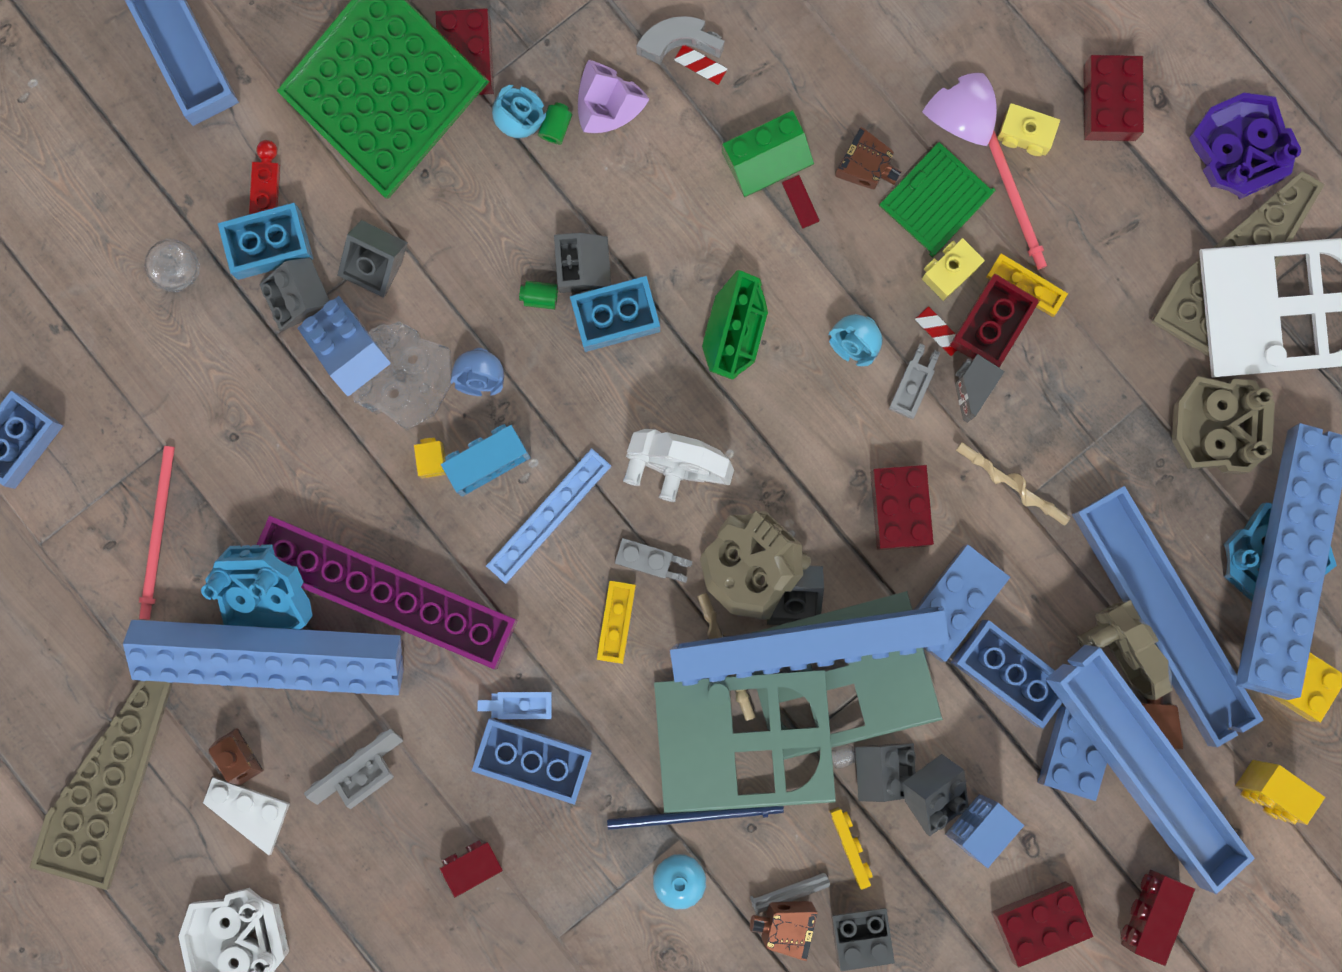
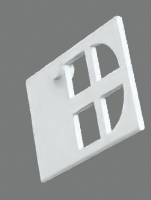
(1246, 309)

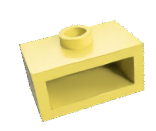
(1028, 130)
(952, 269)

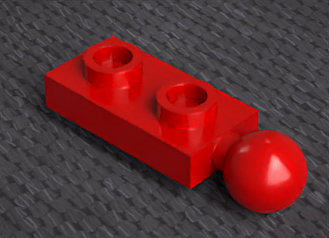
(264, 179)

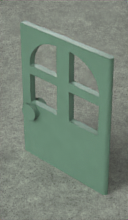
(890, 690)
(700, 743)

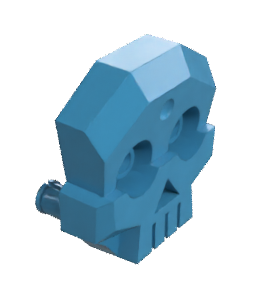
(1245, 552)
(257, 589)

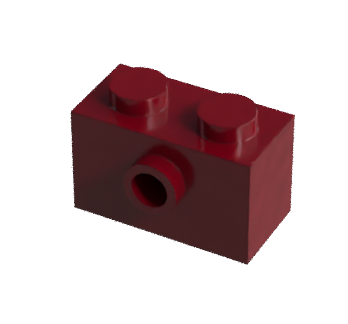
(470, 868)

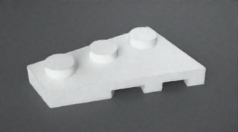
(248, 811)

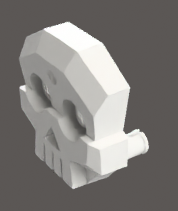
(677, 459)
(211, 945)

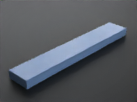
(548, 516)

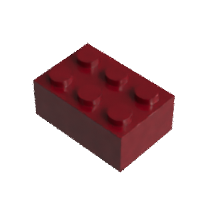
(471, 35)
(1113, 98)
(995, 321)
(901, 507)
(1157, 917)
(1042, 924)

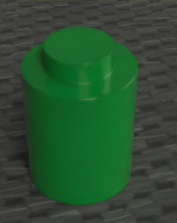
(555, 123)
(539, 294)

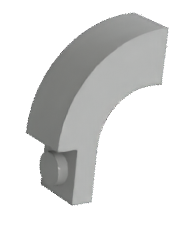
(676, 33)

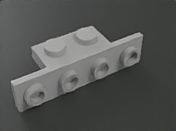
(359, 774)

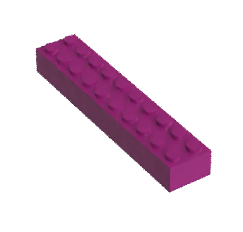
(391, 594)

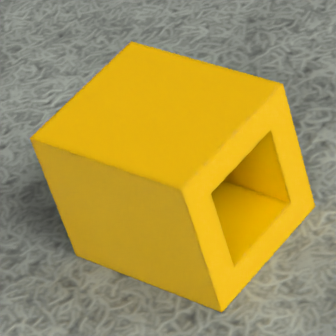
(429, 457)

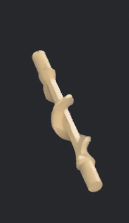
(1016, 482)
(714, 632)

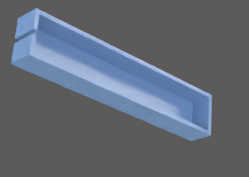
(184, 57)
(1293, 564)
(1147, 578)
(810, 644)
(264, 657)
(1150, 768)

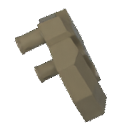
(1201, 423)
(738, 581)
(1134, 648)

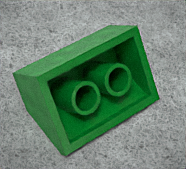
(768, 153)

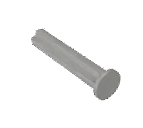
(790, 892)

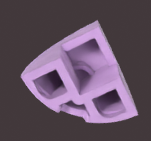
(607, 100)
(965, 109)

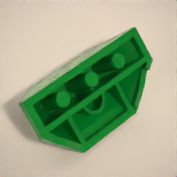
(735, 326)

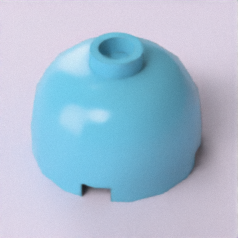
(518, 112)
(856, 338)
(679, 881)

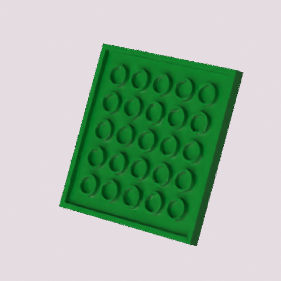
(382, 88)

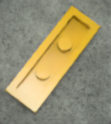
(1049, 295)
(616, 622)
(851, 847)

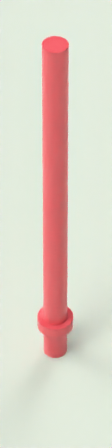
(1035, 250)
(156, 534)

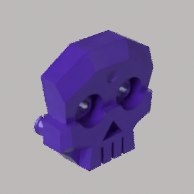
(1236, 126)

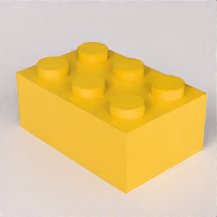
(1318, 692)
(1279, 792)

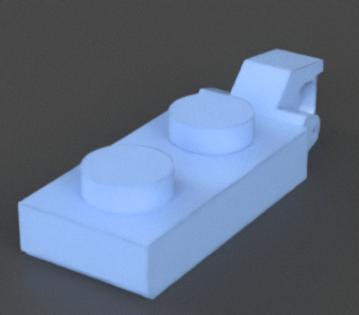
(518, 705)

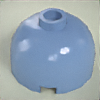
(477, 372)

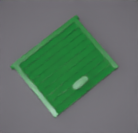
(936, 199)

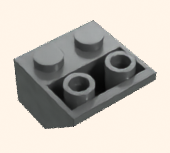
(582, 262)
(294, 292)
(883, 770)
(936, 794)
(862, 939)

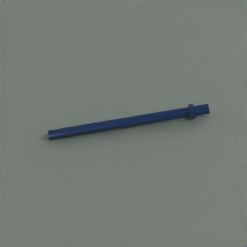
(684, 817)

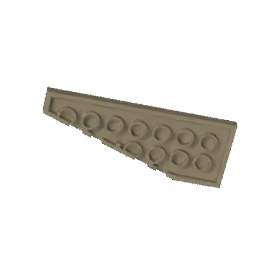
(1273, 222)
(92, 816)

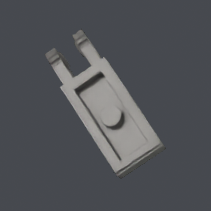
(913, 384)
(649, 560)

